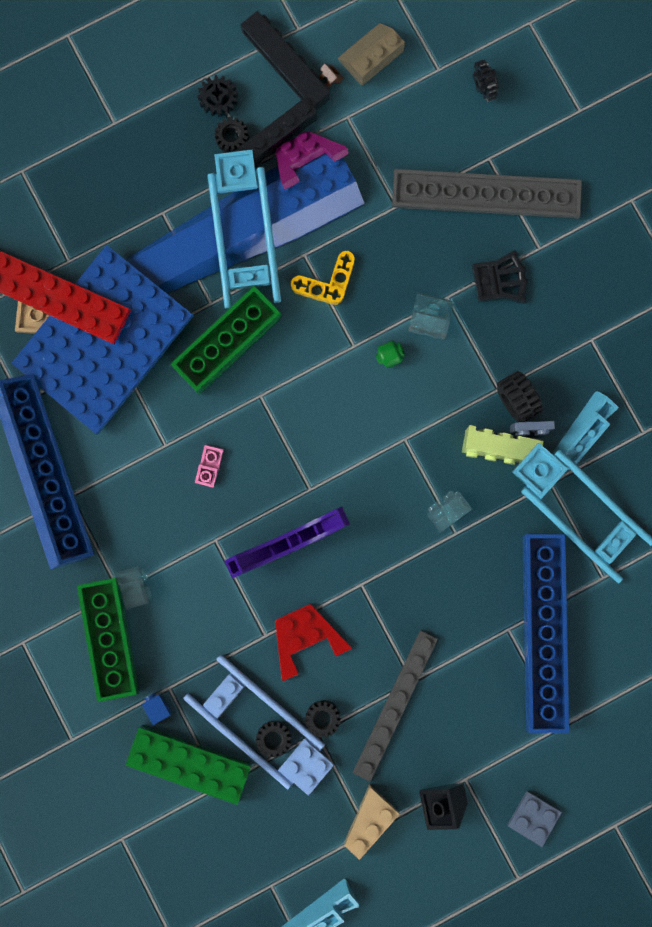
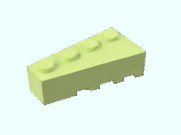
(498, 446)

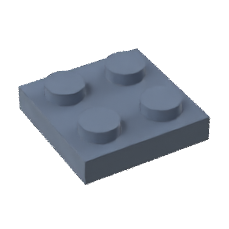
(538, 428)
(534, 818)

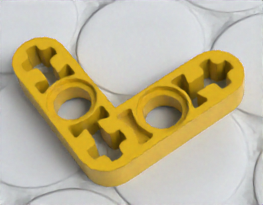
(332, 287)

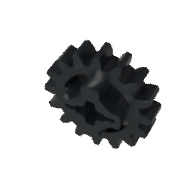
(485, 80)
(209, 96)

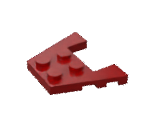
(300, 631)

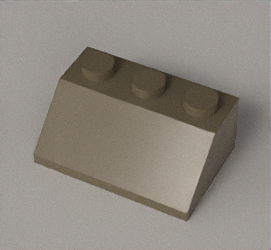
(372, 53)

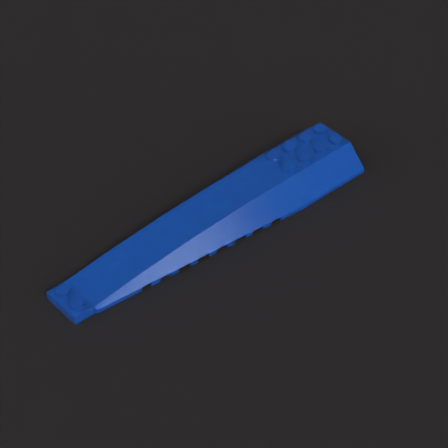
(190, 250)

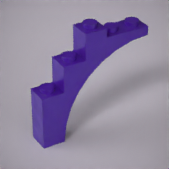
(287, 543)

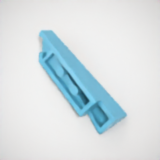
(587, 427)
(327, 909)

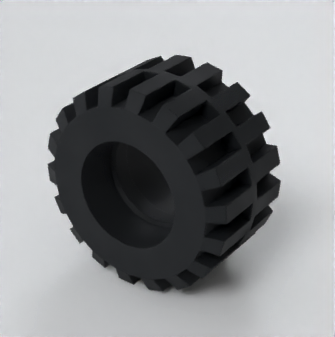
(519, 397)

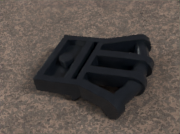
(488, 279)

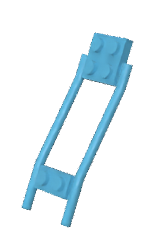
(234, 174)
(542, 470)

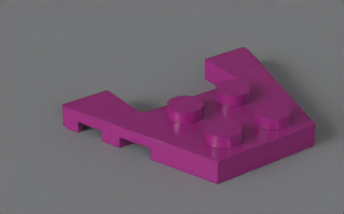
(301, 151)

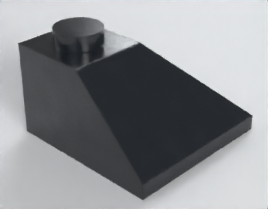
(444, 806)

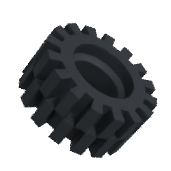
(231, 125)
(323, 731)
(268, 750)

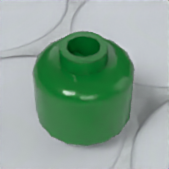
(390, 354)

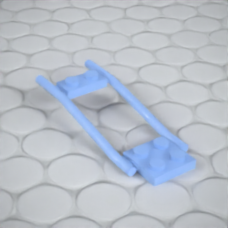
(303, 767)

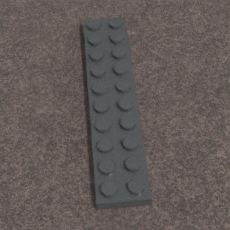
(486, 193)

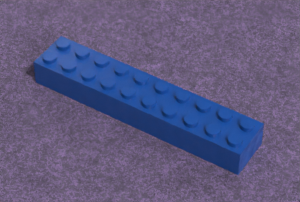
(42, 472)
(545, 633)

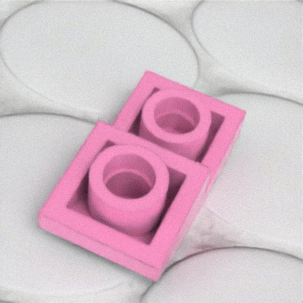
(209, 465)

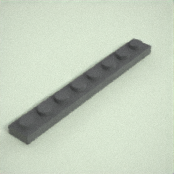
(395, 706)

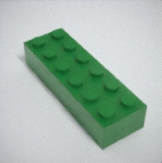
(226, 340)
(108, 639)
(188, 764)

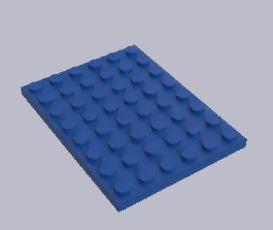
(90, 373)

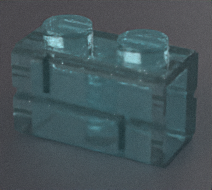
(448, 511)

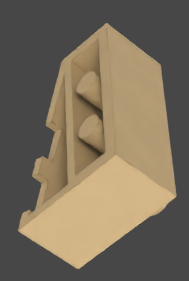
(370, 823)

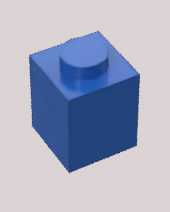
(156, 708)

